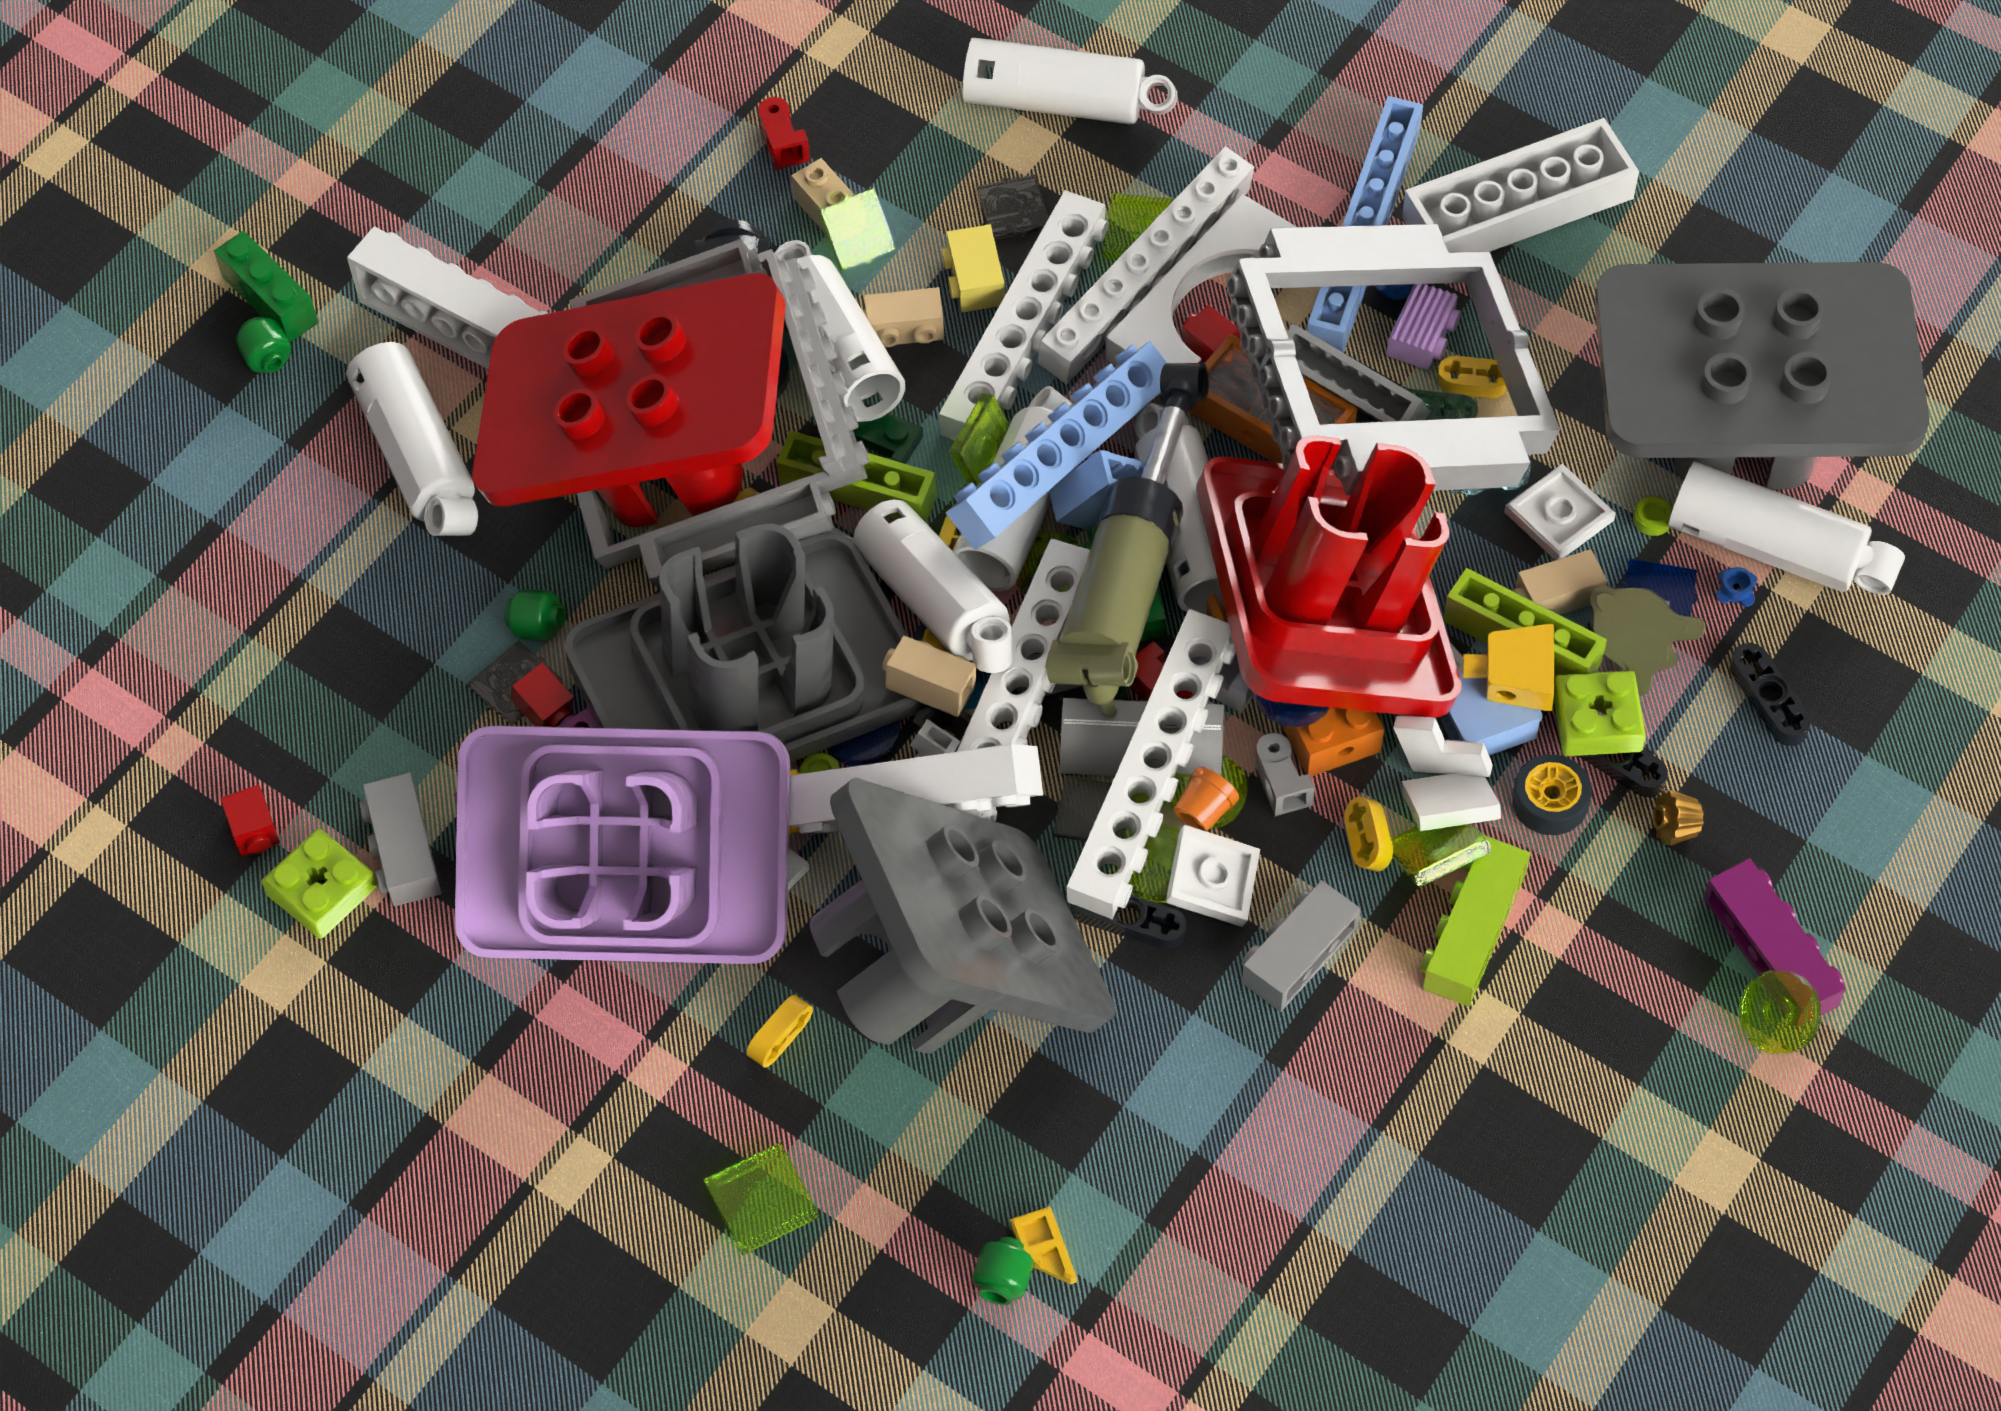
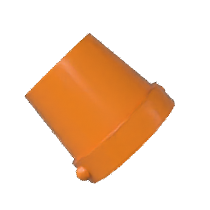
(1205, 799)

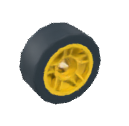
(1543, 778)

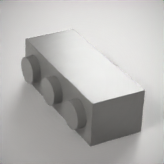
(399, 840)
(1299, 945)

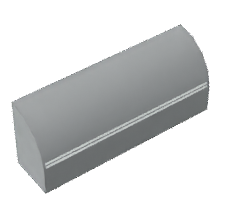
(1098, 743)

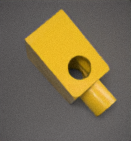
(1517, 667)

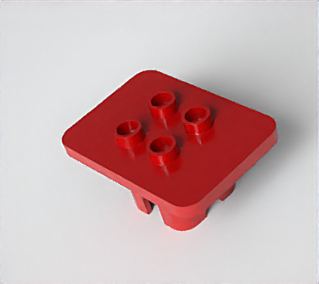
(634, 395)
(1332, 586)

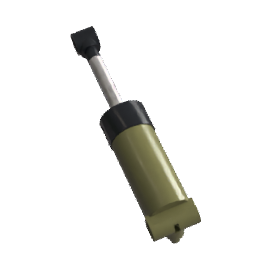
(1126, 558)

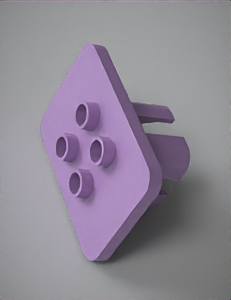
(622, 844)

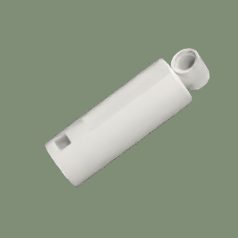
(1061, 82)
(859, 350)
(414, 439)
(1783, 532)
(1002, 558)
(1191, 558)
(936, 585)

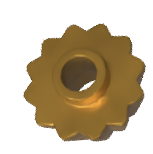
(1677, 817)

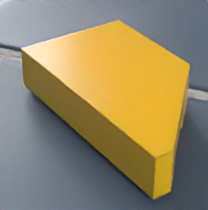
(1044, 1243)

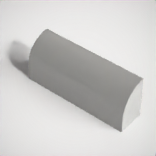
(1354, 381)

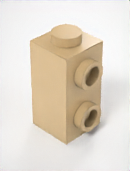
(817, 188)
(906, 316)
(1563, 583)
(930, 675)

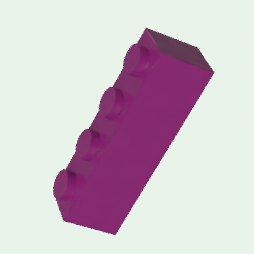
(1769, 930)

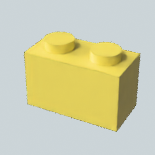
(975, 268)

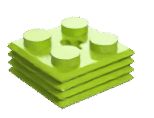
(1579, 725)
(315, 905)

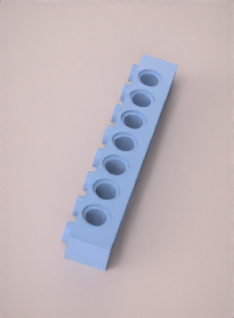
(1370, 206)
(1058, 447)

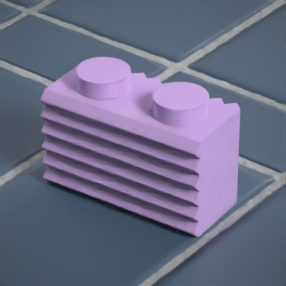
(1423, 325)

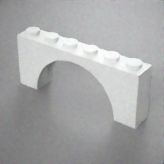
(1216, 252)

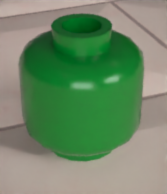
(262, 344)
(534, 615)
(1002, 1271)

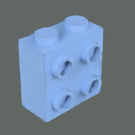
(1082, 492)
(1492, 723)

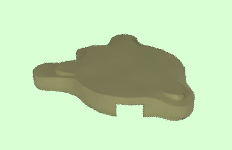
(1641, 630)

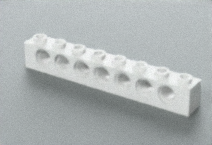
(1175, 230)
(1035, 294)
(1059, 566)
(1197, 637)

